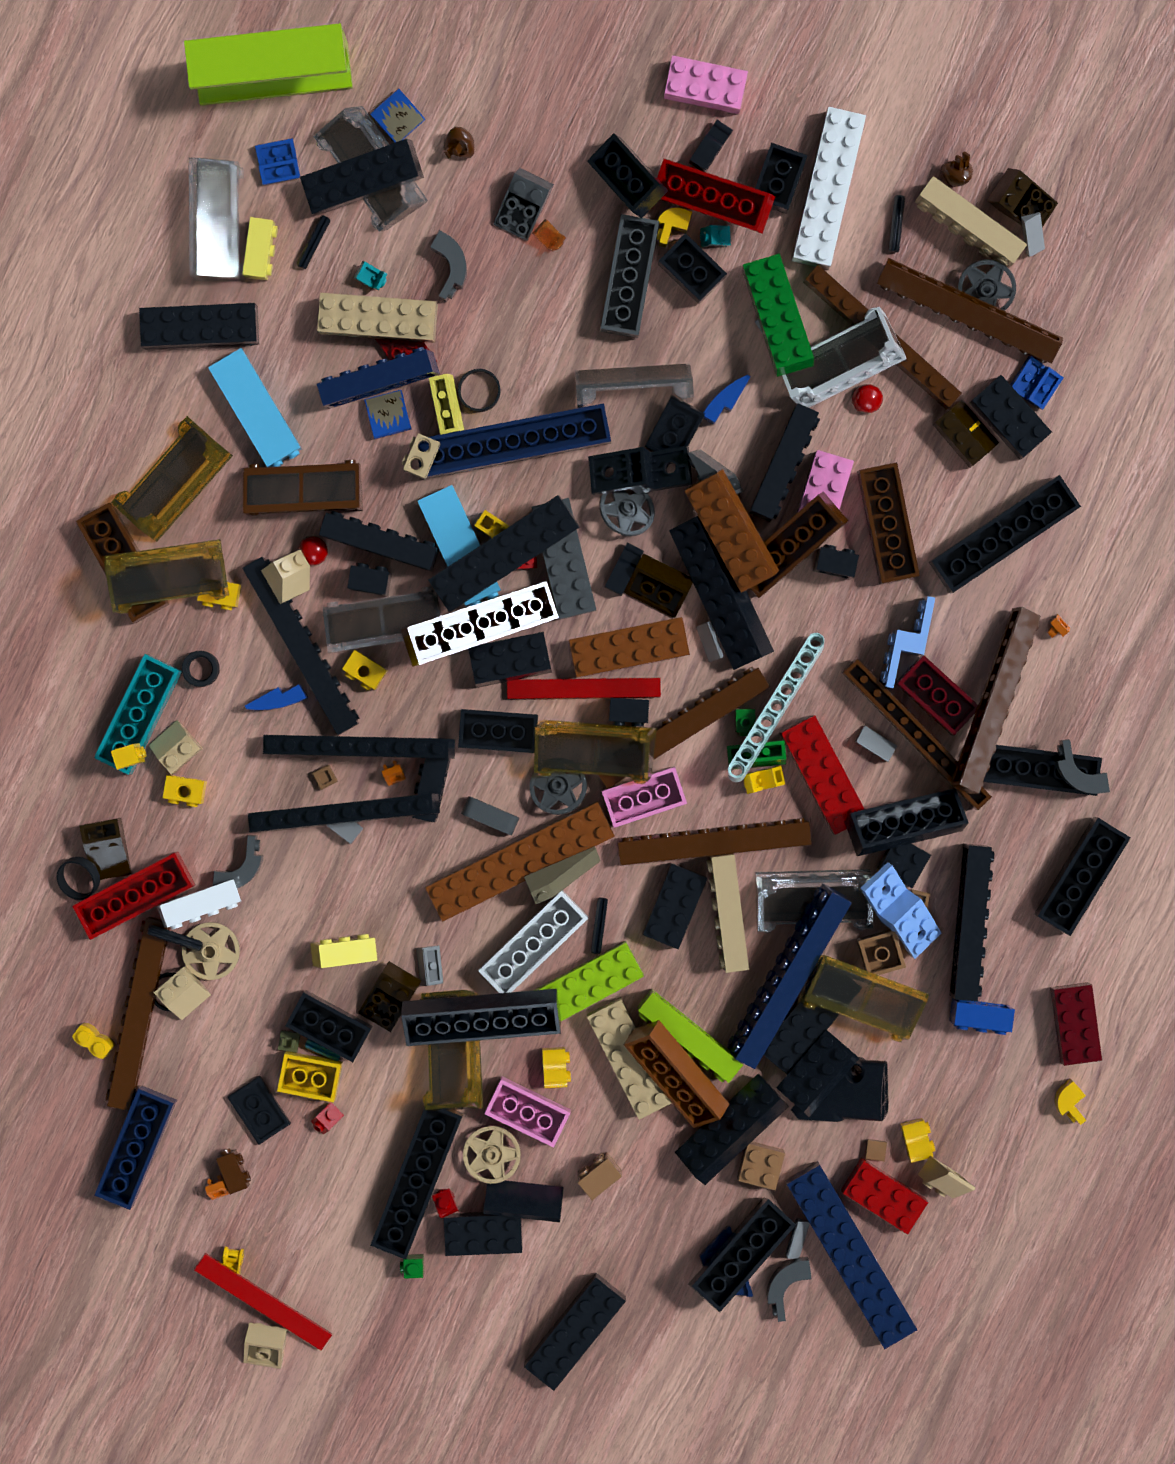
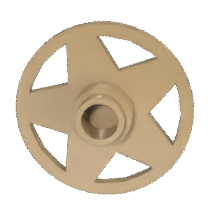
(212, 951)
(491, 1154)

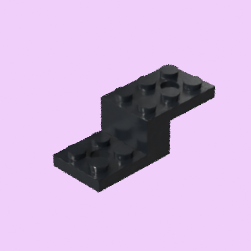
(640, 470)

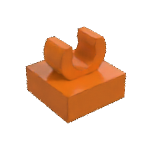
(1059, 626)
(394, 774)
(216, 1190)

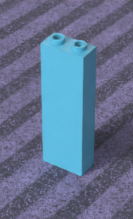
(255, 408)
(453, 532)

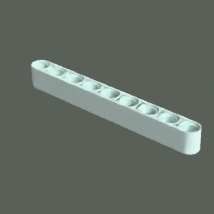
(777, 698)

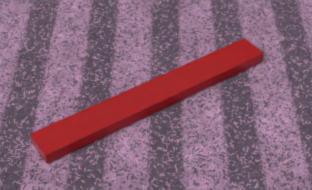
(583, 688)
(263, 1301)

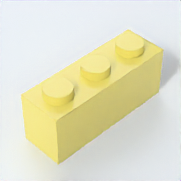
(259, 248)
(446, 403)

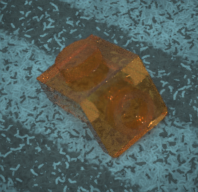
(549, 236)

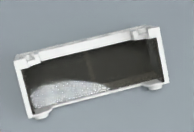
(846, 360)

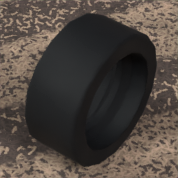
(186, 668)

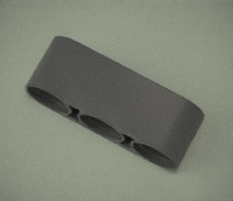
(490, 815)

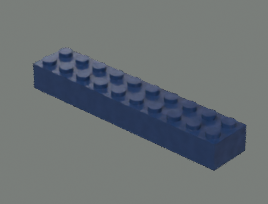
(519, 440)
(788, 975)
(851, 1255)

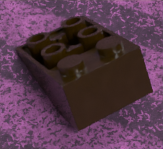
(1020, 196)
(106, 847)
(386, 997)

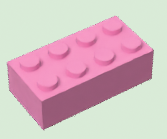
(705, 84)
(826, 474)
(636, 801)
(527, 1111)

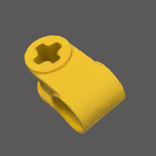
(233, 1259)

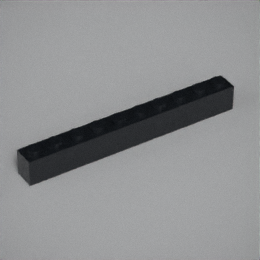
(304, 651)
(359, 746)
(344, 813)

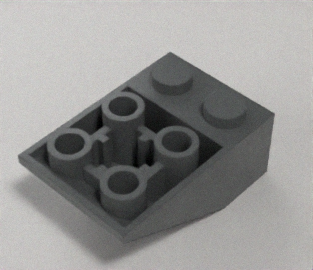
(523, 204)
(707, 466)

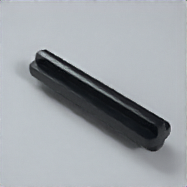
(896, 226)
(313, 242)
(599, 925)
(174, 937)

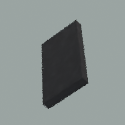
(524, 1200)

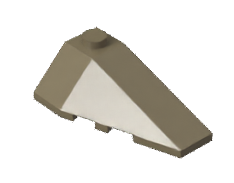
(556, 877)

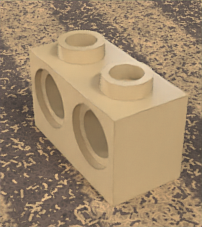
(425, 457)

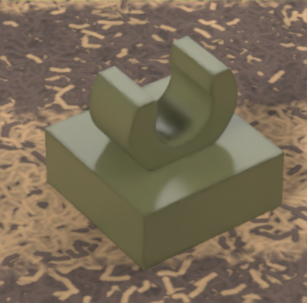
(289, 1041)

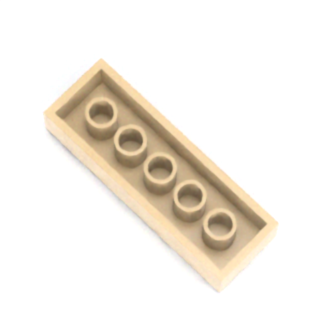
(970, 223)
(377, 317)
(729, 912)
(612, 1027)

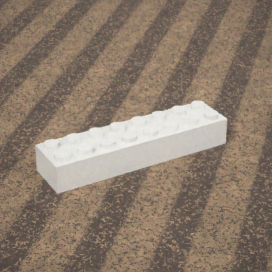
(828, 188)

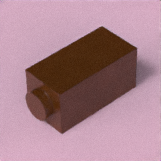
(233, 1171)

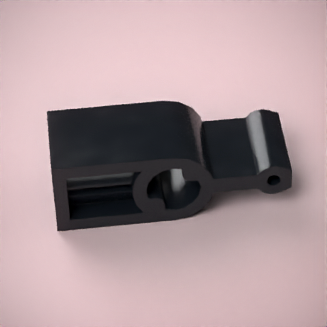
(710, 146)
(624, 568)

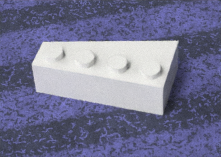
(198, 904)

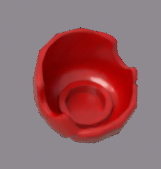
(867, 398)
(313, 549)

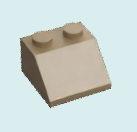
(288, 576)
(175, 747)
(182, 993)
(944, 1179)
(265, 1345)

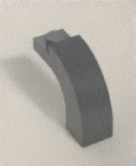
(452, 252)
(1078, 780)
(249, 868)
(782, 1278)

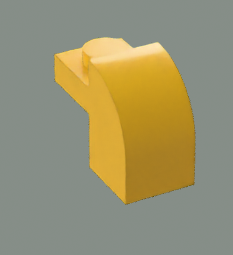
(674, 219)
(764, 779)
(1065, 1099)

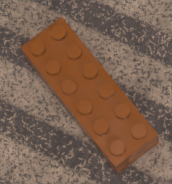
(731, 530)
(629, 647)
(676, 1074)

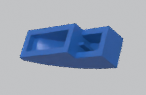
(725, 399)
(278, 699)

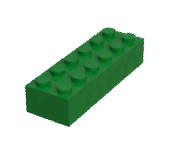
(778, 315)

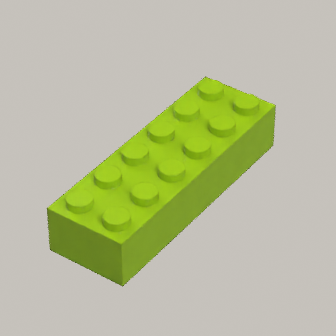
(595, 979)
(690, 1036)

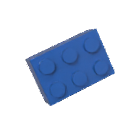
(982, 1016)

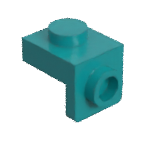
(715, 236)
(371, 276)

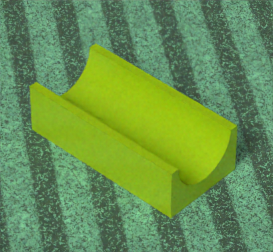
(269, 64)

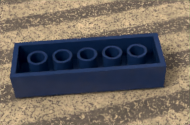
(378, 378)
(135, 1147)

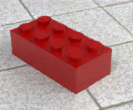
(884, 1196)

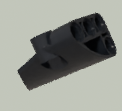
(856, 1097)

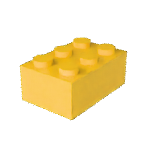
(310, 1076)

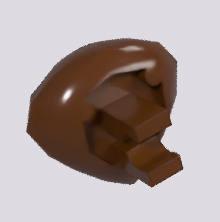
(459, 143)
(958, 171)

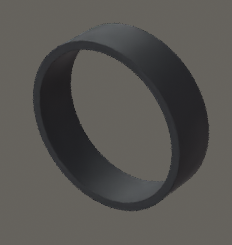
(474, 371)
(66, 889)

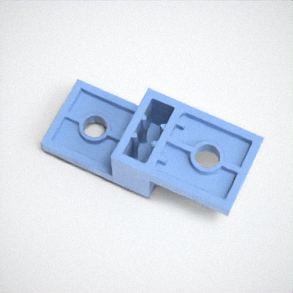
(907, 642)
(901, 910)

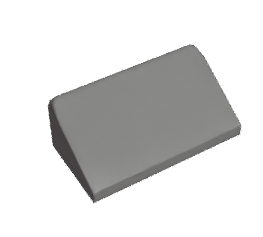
(1033, 233)
(709, 641)
(876, 743)
(347, 831)
(429, 965)
(797, 1238)

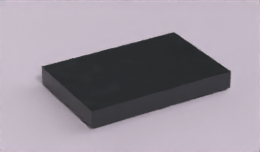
(675, 426)
(259, 1110)

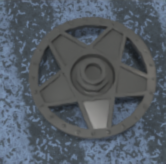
(989, 285)
(627, 511)
(558, 788)

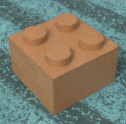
(881, 952)
(761, 1165)
(599, 1175)

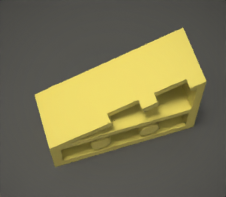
(343, 951)

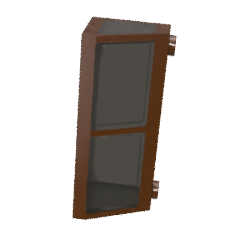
(302, 488)

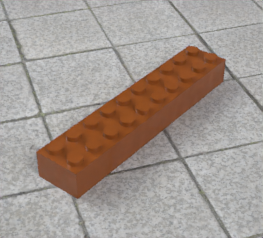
(514, 862)

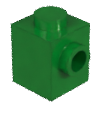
(744, 721)
(413, 1266)

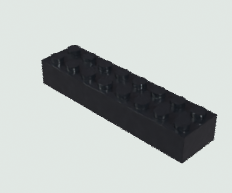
(1004, 534)
(504, 553)
(726, 606)
(970, 922)
(481, 1017)
(416, 1181)

